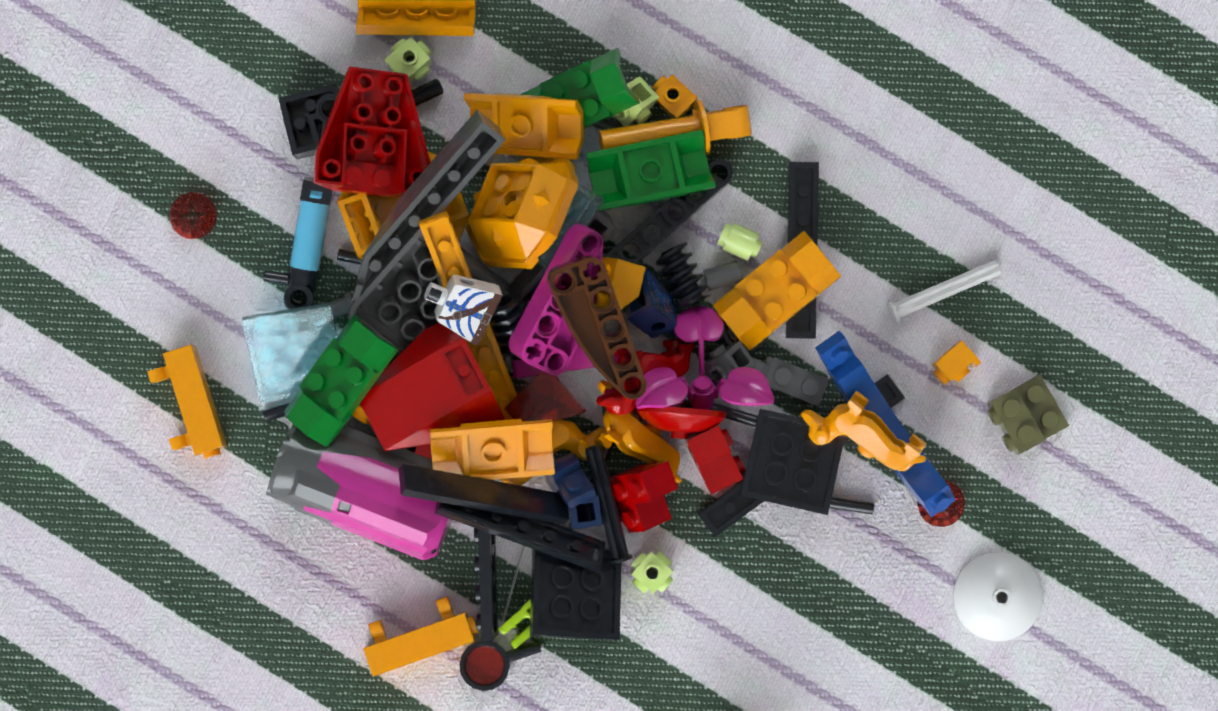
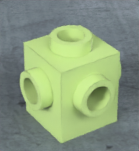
(410, 49)
(640, 112)
(643, 563)

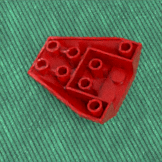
(371, 136)
(429, 388)

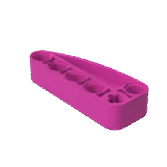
(536, 341)

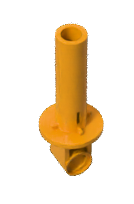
(716, 125)

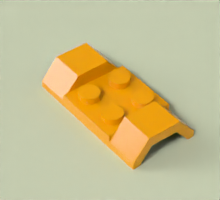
(533, 123)
(776, 290)
(494, 449)

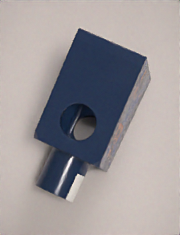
(653, 309)

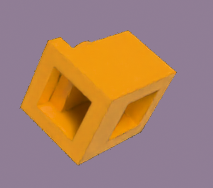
(674, 107)
(955, 363)

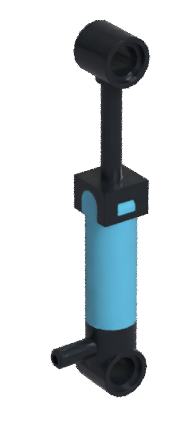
(308, 234)

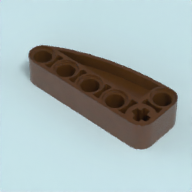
(587, 322)

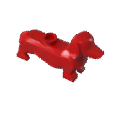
(676, 357)

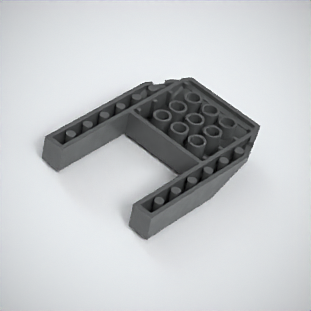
(398, 260)

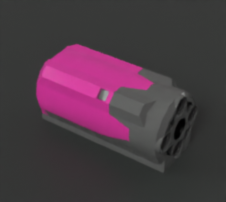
(357, 490)

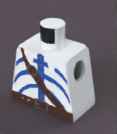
(465, 305)

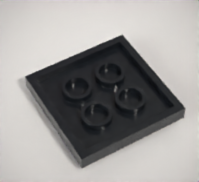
(789, 466)
(574, 599)

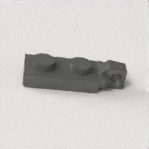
(793, 380)

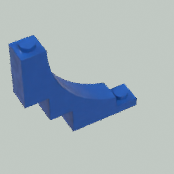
(851, 376)

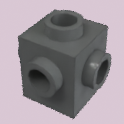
(725, 359)

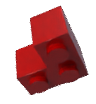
(714, 459)
(642, 493)

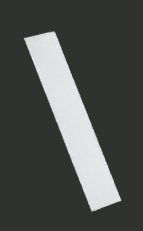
(513, 583)

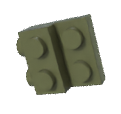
(1027, 415)

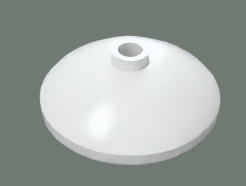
(977, 590)

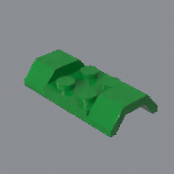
(596, 86)
(650, 170)
(339, 381)

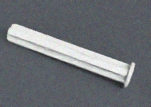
(943, 290)

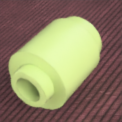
(740, 241)

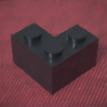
(302, 120)

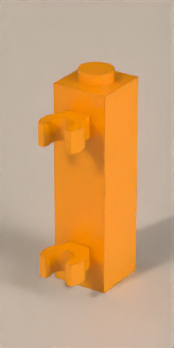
(194, 401)
(420, 642)

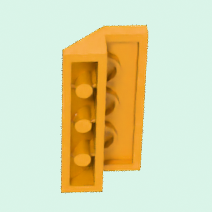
(416, 17)

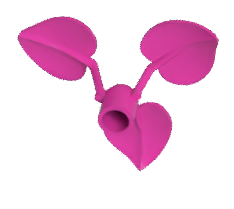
(744, 384)

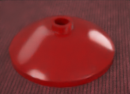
(682, 420)

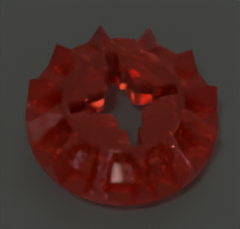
(202, 224)
(954, 510)

